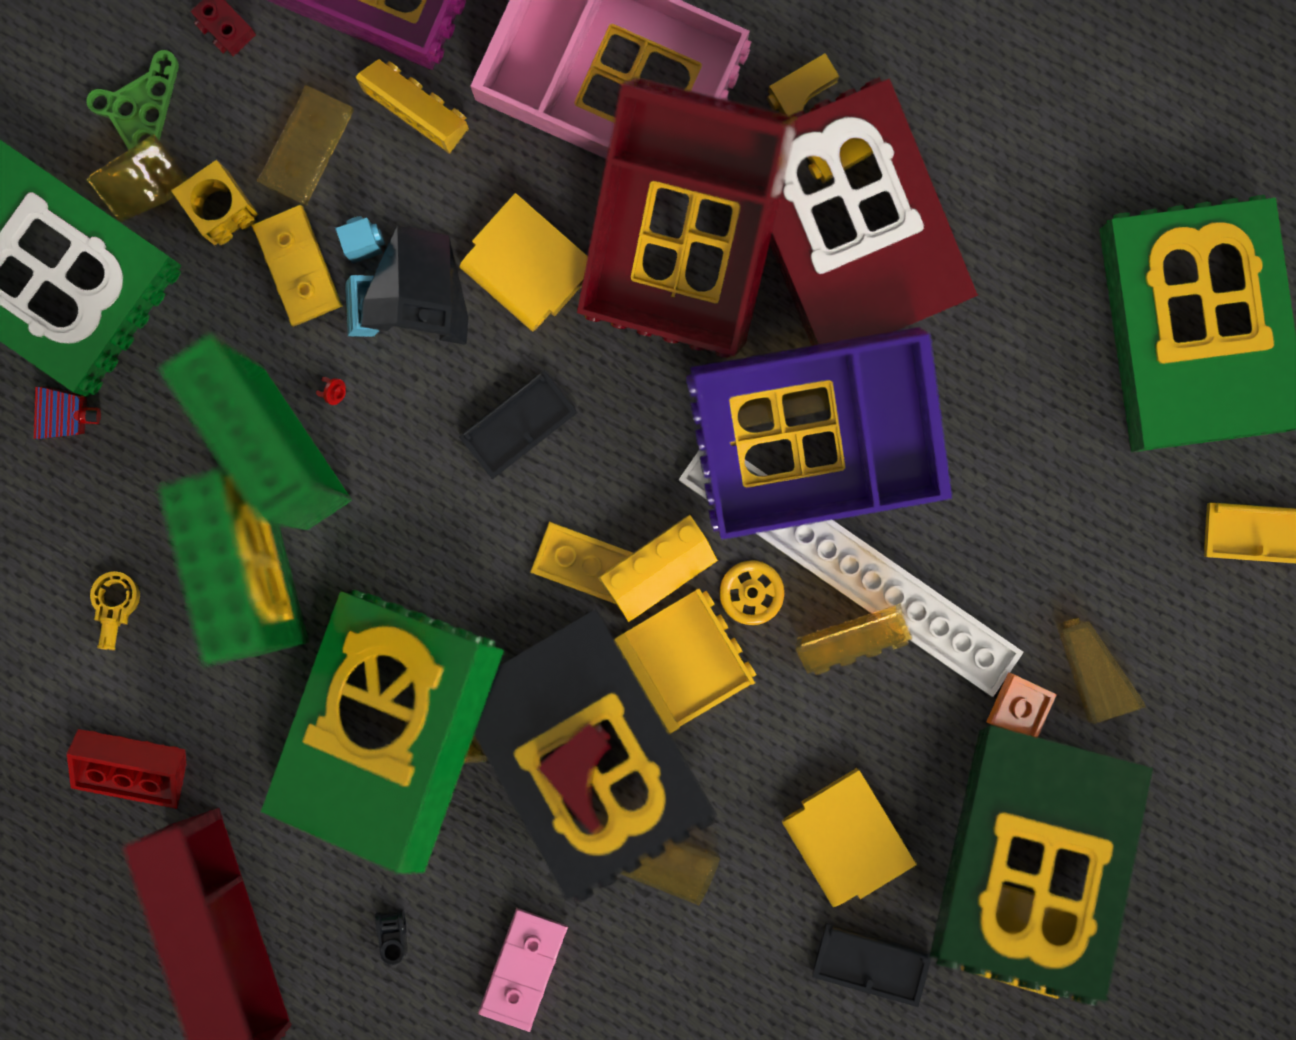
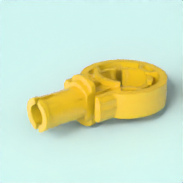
(120, 613)

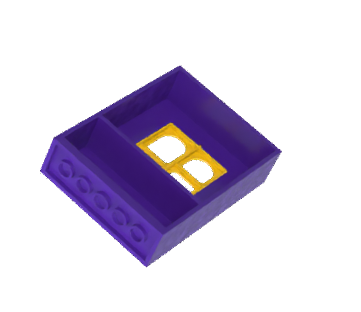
(881, 423)

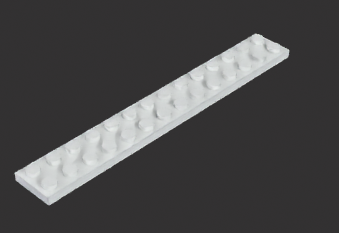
(880, 583)

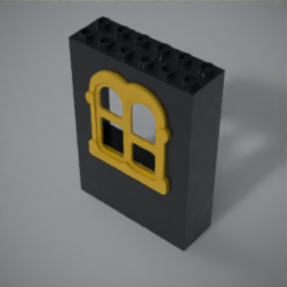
(541, 704)

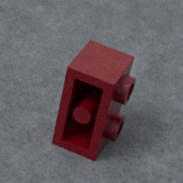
(223, 24)

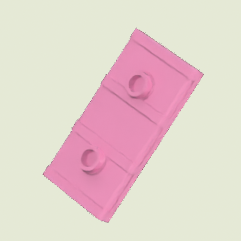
(522, 969)

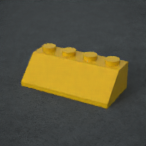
(412, 104)
(658, 568)

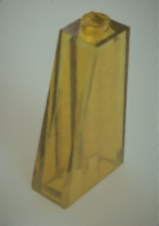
(1097, 675)

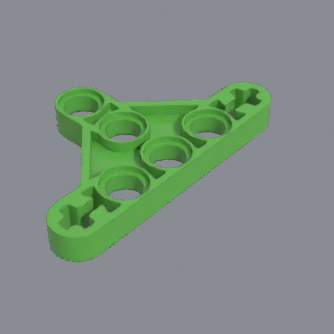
(141, 96)

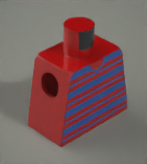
(61, 413)

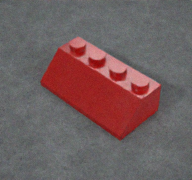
(126, 768)

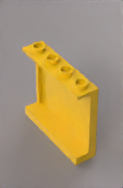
(685, 659)

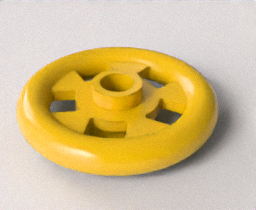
(774, 589)

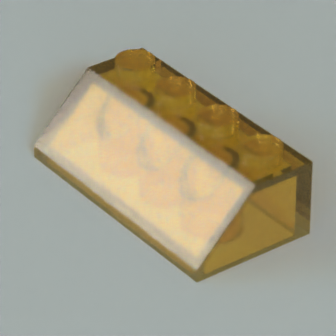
(853, 639)
(681, 871)

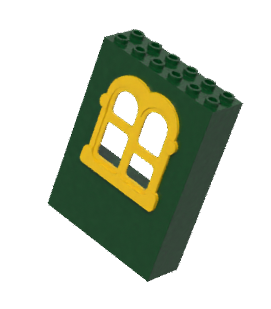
(1065, 802)

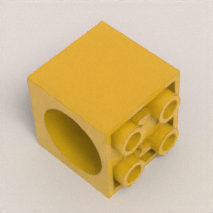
(195, 191)

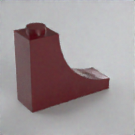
(572, 771)

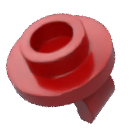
(334, 391)

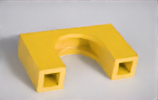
(792, 94)

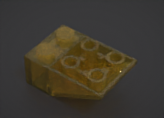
(137, 179)

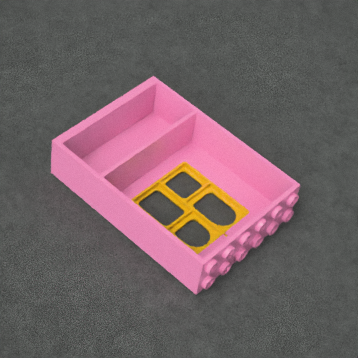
(555, 47)

